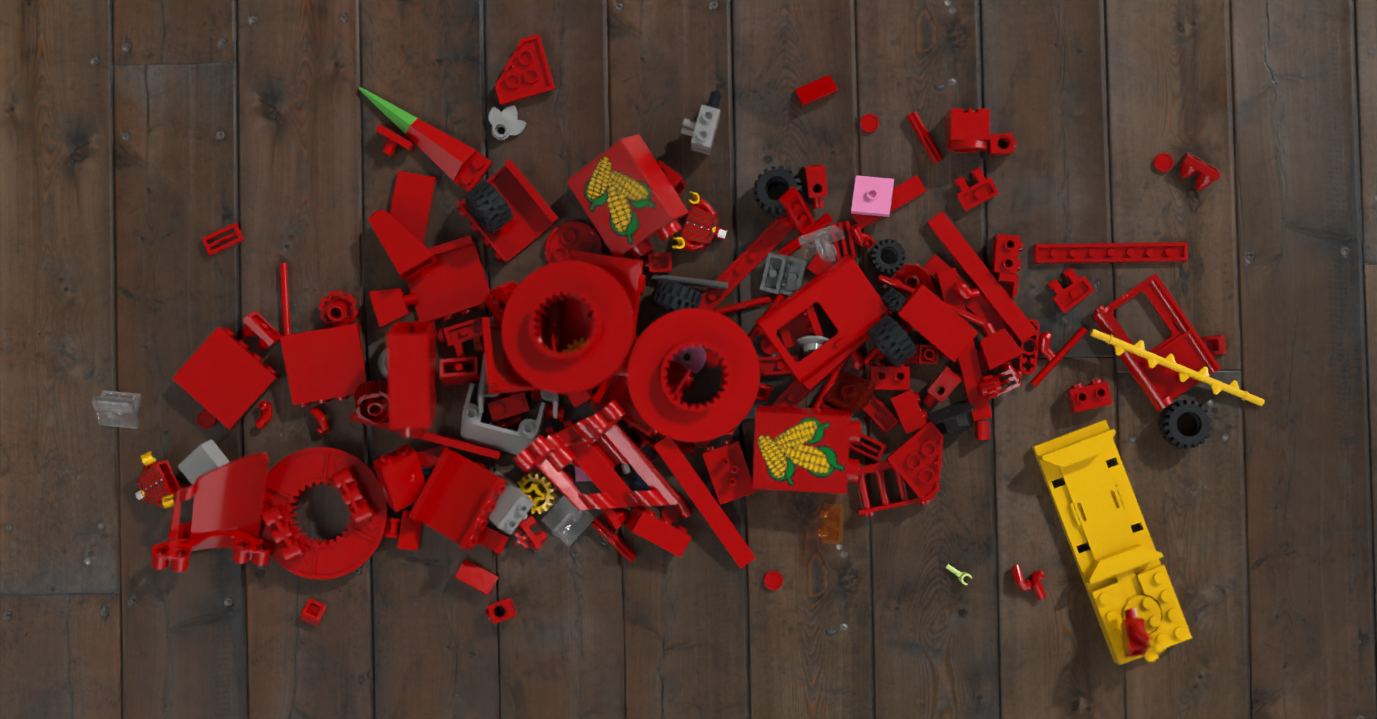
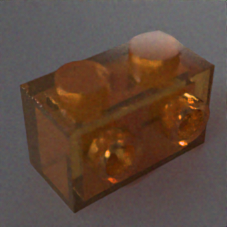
(832, 523)

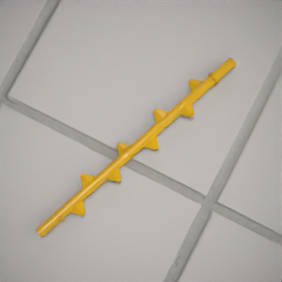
(1169, 362)

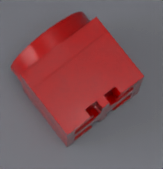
(967, 130)

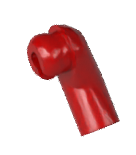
(321, 419)
(685, 448)
(1036, 584)

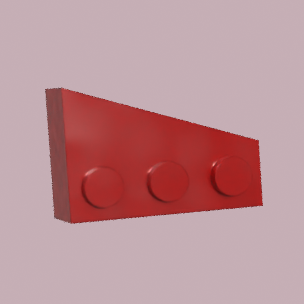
(657, 530)

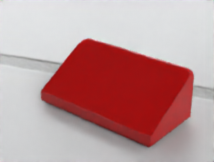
(816, 90)
(409, 532)
(476, 577)

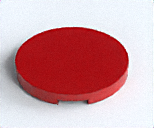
(571, 237)

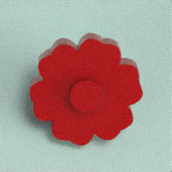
(338, 308)

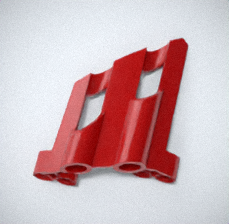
(596, 448)

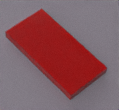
(413, 202)
(937, 322)

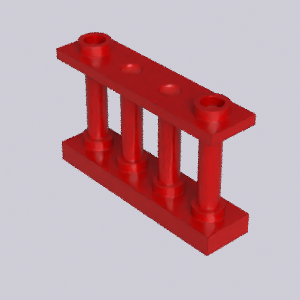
(878, 470)

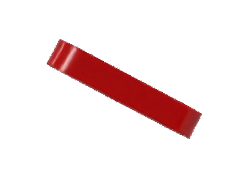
(1034, 352)

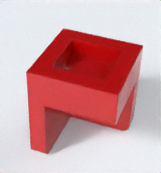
(1009, 283)

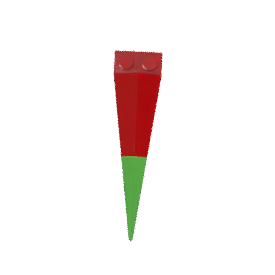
(455, 158)

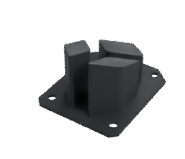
(954, 420)

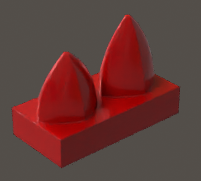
(1207, 172)
(258, 325)
(615, 517)

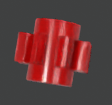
(990, 386)

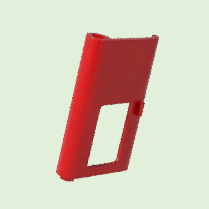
(846, 300)
(1189, 350)

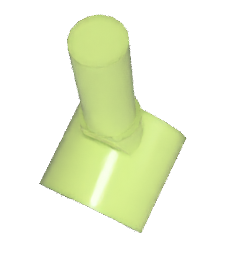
(960, 575)

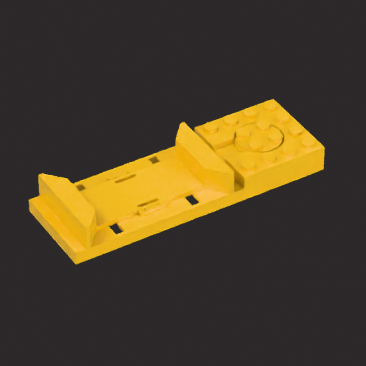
(1099, 509)

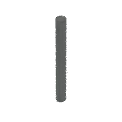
(692, 281)

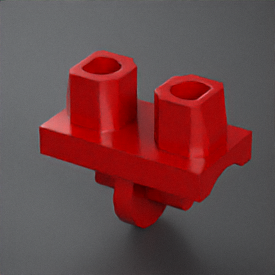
(534, 541)

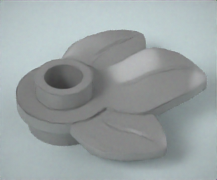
(506, 119)

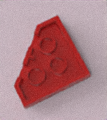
(525, 73)
(920, 461)

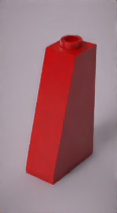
(402, 247)

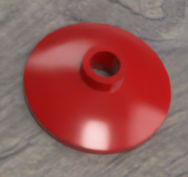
(911, 271)

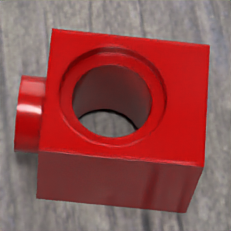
(993, 148)
(507, 604)

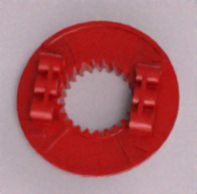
(598, 358)
(738, 384)
(360, 493)

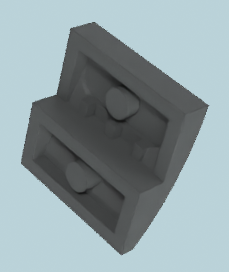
(783, 274)

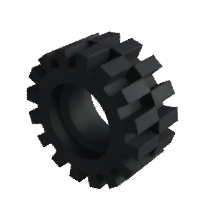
(899, 256)
(893, 301)

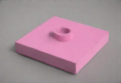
(872, 196)

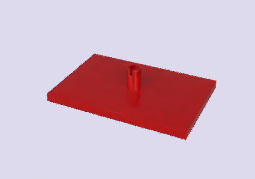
(577, 314)

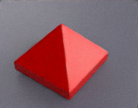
(764, 392)

